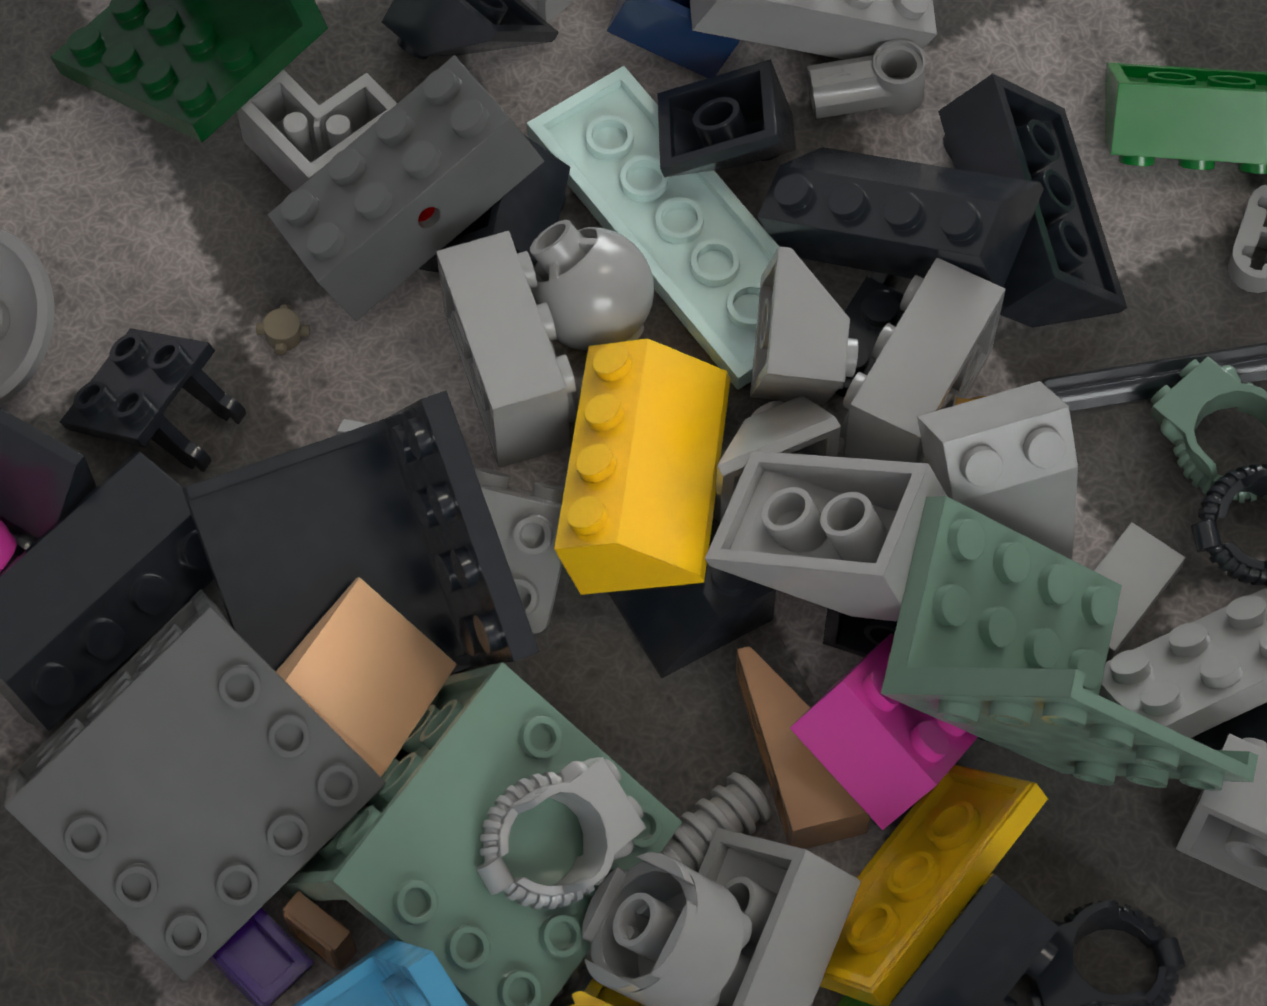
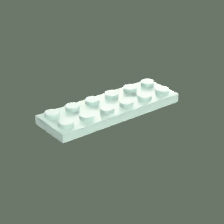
(689, 226)

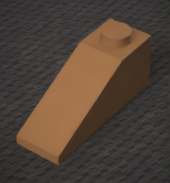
(806, 795)

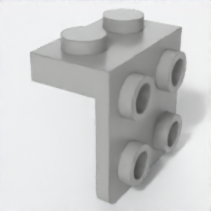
(527, 532)

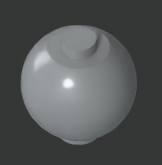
(592, 284)

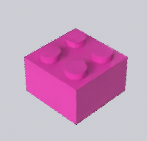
(877, 745)

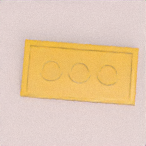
(926, 879)

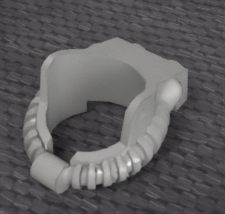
(607, 824)

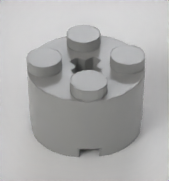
(664, 934)

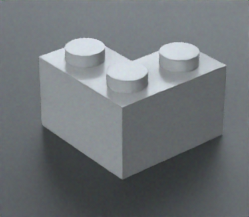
(299, 135)

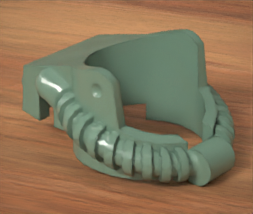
(1199, 393)

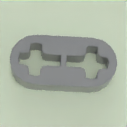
(1250, 234)

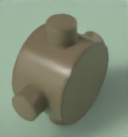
(282, 329)

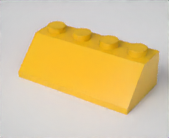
(642, 468)

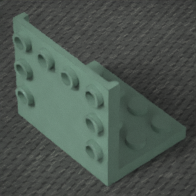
(1017, 654)
(416, 842)

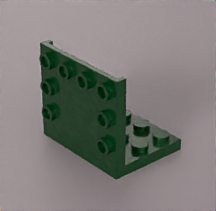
(188, 58)

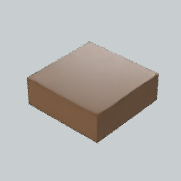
(319, 931)

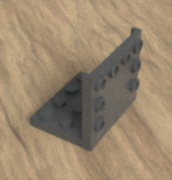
(190, 787)

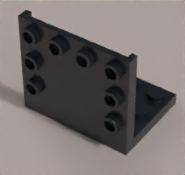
(372, 505)

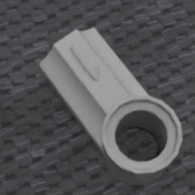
(866, 81)

